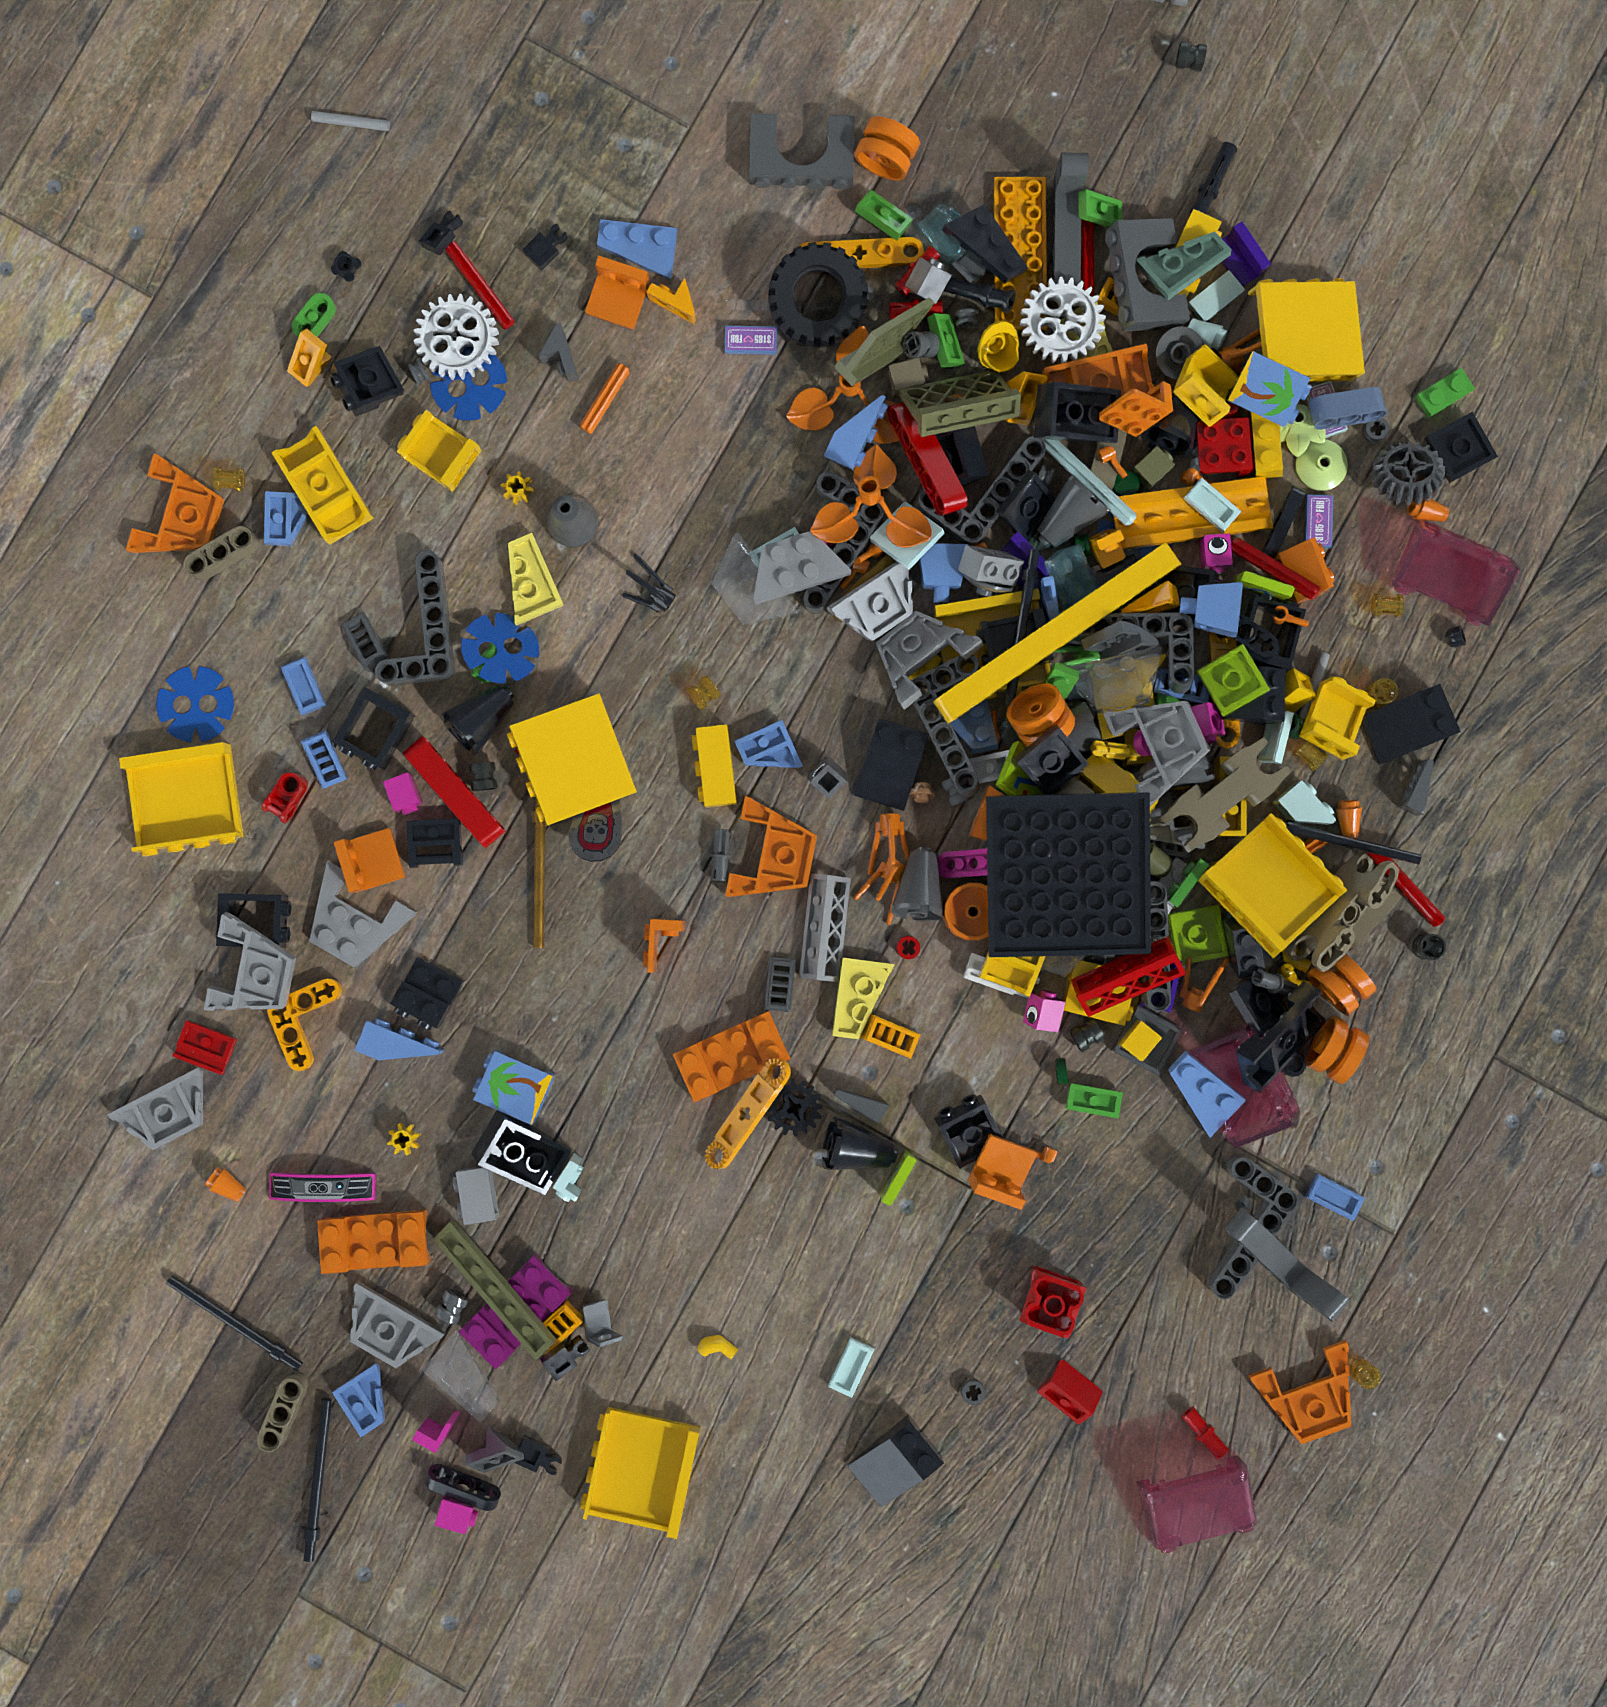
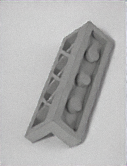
(820, 927)

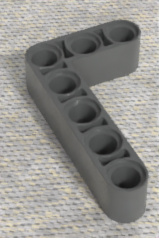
(1066, 224)
(990, 499)
(853, 547)
(430, 631)
(1166, 635)
(939, 724)
(1159, 931)
(1269, 1206)
(1285, 1265)

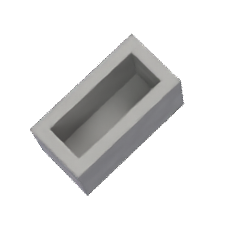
(476, 1195)

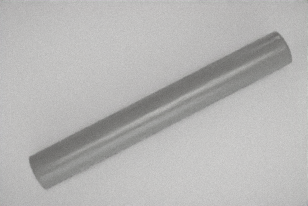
(352, 121)
(1316, 679)

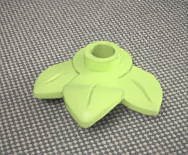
(1301, 433)

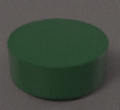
(1127, 485)
(1061, 1071)

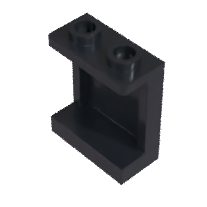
(1000, 635)

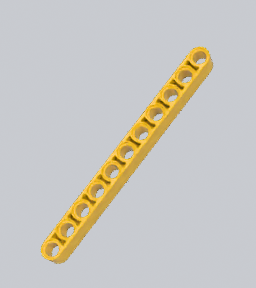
(1056, 633)

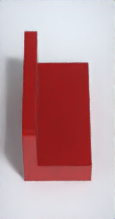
(1071, 1392)

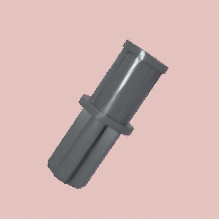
(720, 855)
(1272, 982)

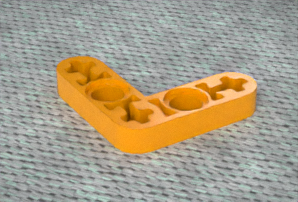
(295, 1010)

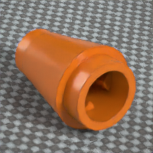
(1428, 511)
(1349, 817)
(225, 1184)

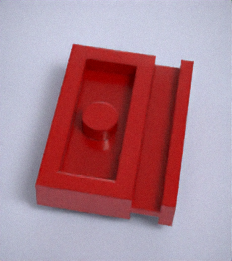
(204, 1047)

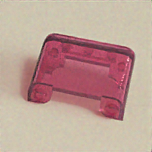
(1455, 572)
(1261, 1112)
(1198, 1506)

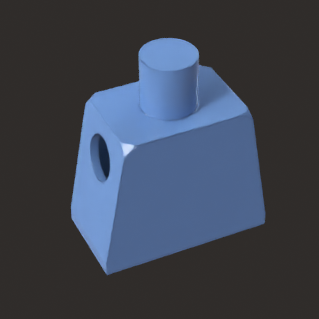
(940, 570)
(1215, 608)

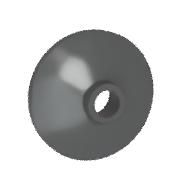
(1179, 338)
(987, 588)

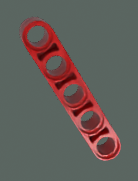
(928, 462)
(454, 792)

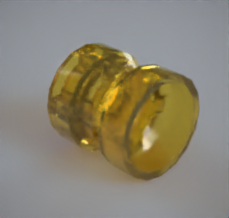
(1386, 690)
(703, 692)

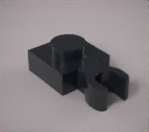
(441, 235)
(543, 249)
(562, 1359)
(536, 1455)

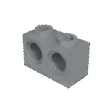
(990, 565)

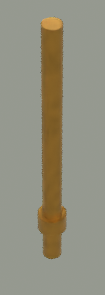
(539, 881)

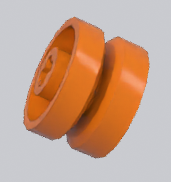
(887, 148)
(1037, 711)
(956, 911)
(1343, 984)
(1337, 1050)

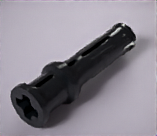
(987, 294)

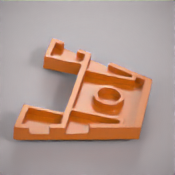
(188, 517)
(784, 856)
(1314, 1407)

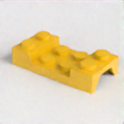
(323, 486)
(1013, 972)

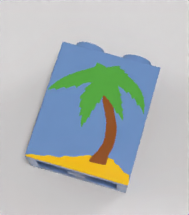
(1270, 389)
(513, 1087)

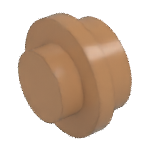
(922, 792)

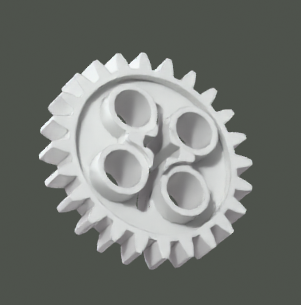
(1066, 297)
(460, 314)

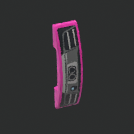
(322, 1187)

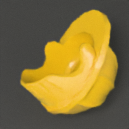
(999, 347)

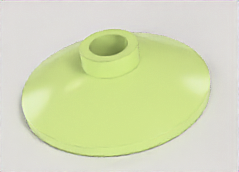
(1314, 474)

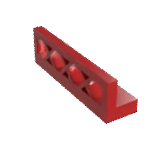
(1125, 973)

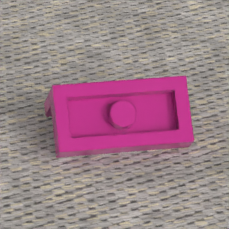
(432, 1434)

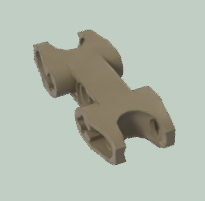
(1242, 781)
(1333, 928)

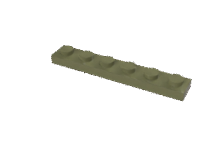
(495, 1289)

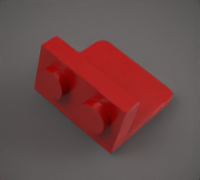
(1225, 447)

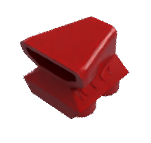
(1052, 1302)

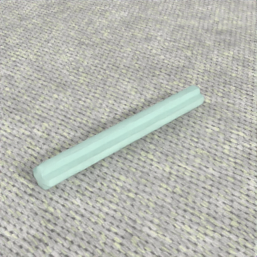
(1090, 481)

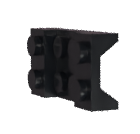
(1265, 1057)

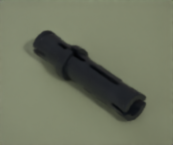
(1225, 155)

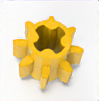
(513, 482)
(404, 1132)

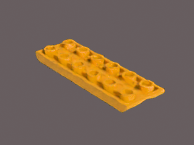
(1021, 214)
(1168, 518)

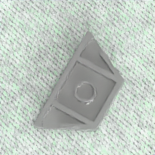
(795, 566)
(877, 603)
(165, 1111)
(388, 1328)

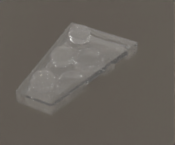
(461, 1378)

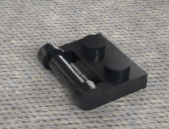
(434, 833)

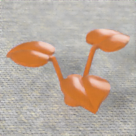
(813, 410)
(877, 472)

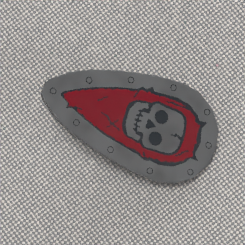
(596, 832)

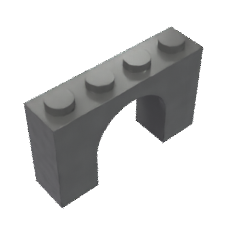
(832, 169)
(1136, 305)

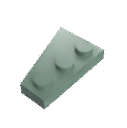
(1179, 267)

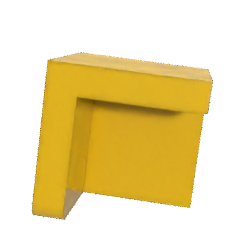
(1297, 690)
(1139, 1040)

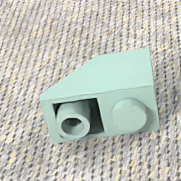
(1302, 805)

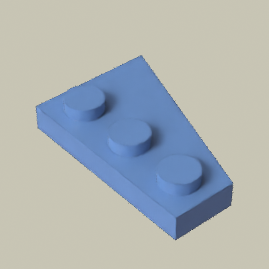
(642, 244)
(1205, 1092)

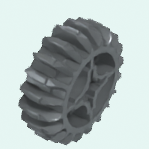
(1408, 473)

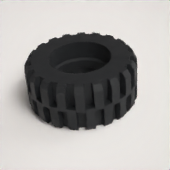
(843, 269)

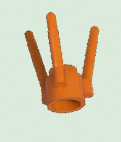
(1234, 357)
(889, 826)
(890, 874)
(1196, 997)

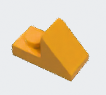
(678, 304)
(308, 358)
(1026, 384)
(1107, 547)

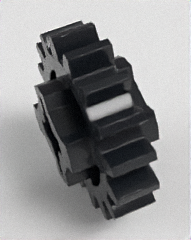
(805, 1102)

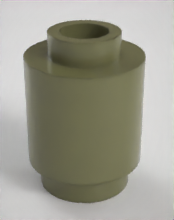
(1159, 862)

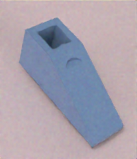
(850, 439)
(386, 1043)

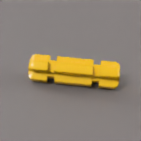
(1114, 750)

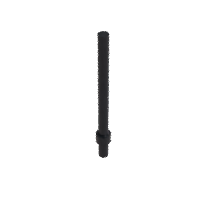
(1029, 577)
(1296, 829)
(277, 1351)
(312, 1531)

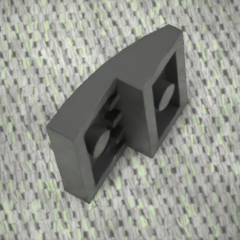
(1119, 640)

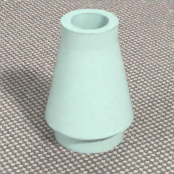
(1211, 333)

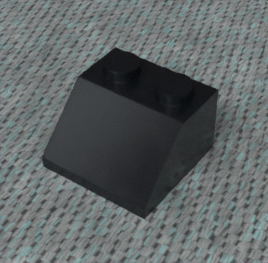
(964, 454)
(1268, 707)
(1244, 951)

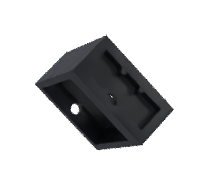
(1267, 604)
(394, 739)
(282, 909)

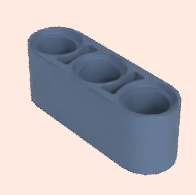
(1347, 408)

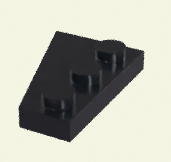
(985, 238)

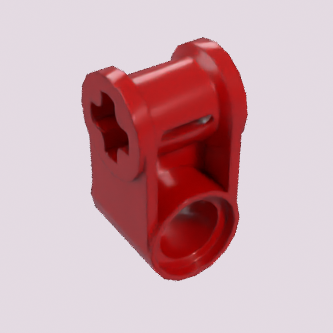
(284, 797)

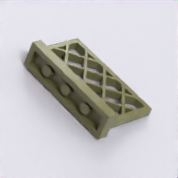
(882, 345)
(957, 413)

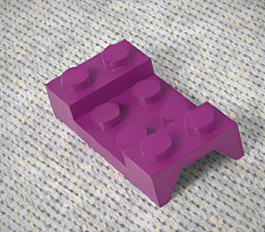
(538, 1289)

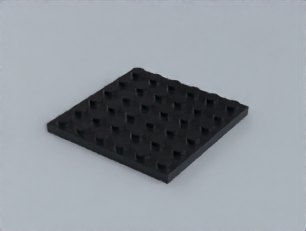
(1068, 874)

